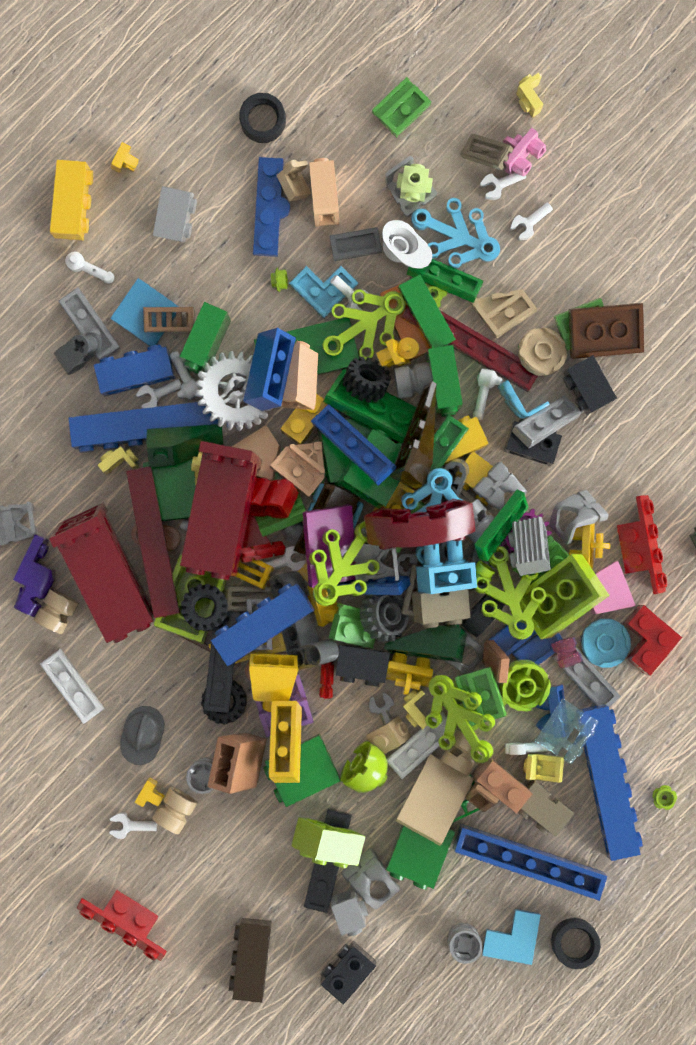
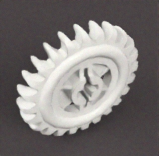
(216, 404)

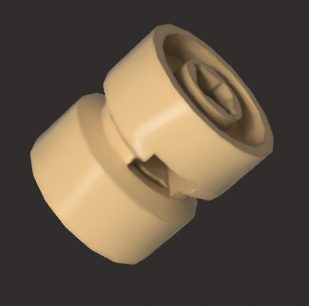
(56, 611)
(459, 755)
(173, 813)

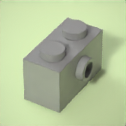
(174, 214)
(349, 912)

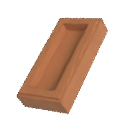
(497, 659)

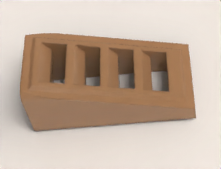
(190, 312)
(481, 797)

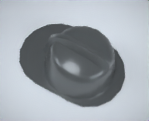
(142, 735)

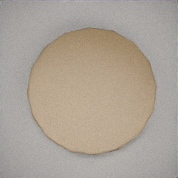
(542, 351)

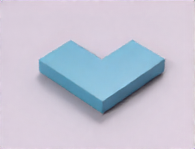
(319, 294)
(518, 944)

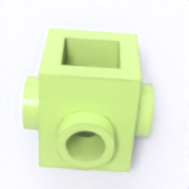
(414, 191)

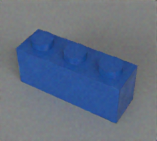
(269, 369)
(134, 370)

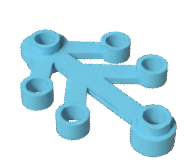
(460, 235)
(436, 491)

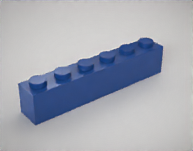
(131, 425)
(609, 786)
(530, 862)

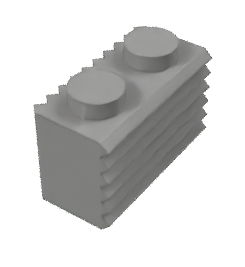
(530, 546)

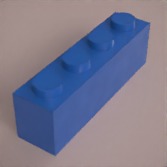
(263, 624)

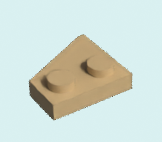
(504, 311)

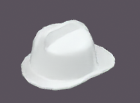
(405, 245)

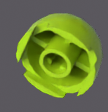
(525, 685)
(366, 770)

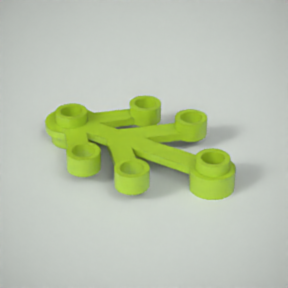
(367, 321)
(341, 568)
(511, 597)
(458, 716)

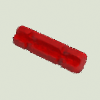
(262, 551)
(326, 680)

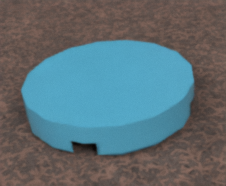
(605, 643)

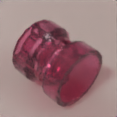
(567, 652)

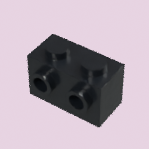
(589, 385)
(542, 452)
(362, 664)
(347, 971)

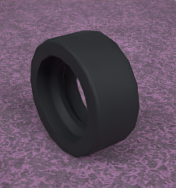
(262, 99)
(478, 622)
(591, 955)

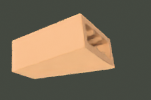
(324, 192)
(301, 379)

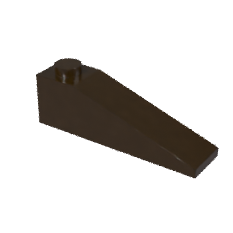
(416, 451)

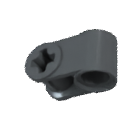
(78, 351)

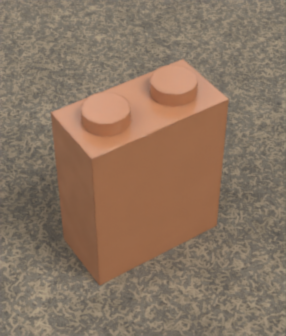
(237, 762)
(502, 784)

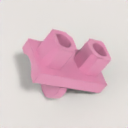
(522, 147)

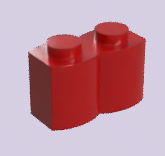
(273, 498)

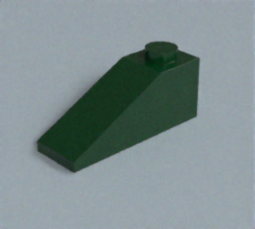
(179, 444)
(436, 643)

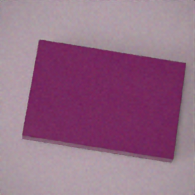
(315, 525)

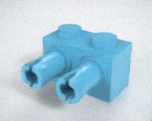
(448, 576)

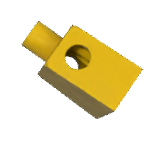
(272, 677)

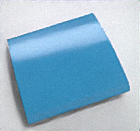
(131, 315)

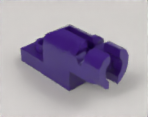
(34, 576)

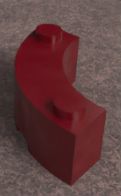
(437, 525)

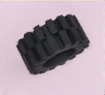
(376, 374)
(198, 593)
(235, 712)

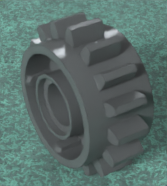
(383, 617)

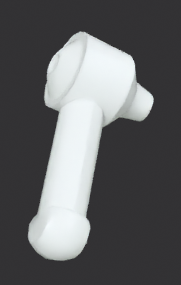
(76, 263)
(486, 380)
(188, 386)

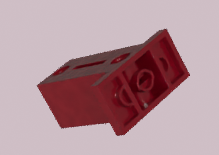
(220, 510)
(103, 573)

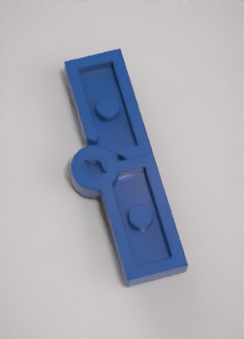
(269, 207)

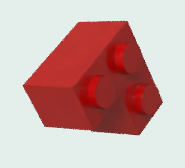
(655, 636)

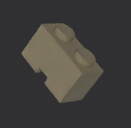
(440, 607)
(549, 814)

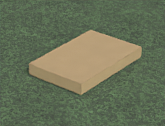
(434, 800)

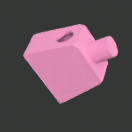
(616, 586)

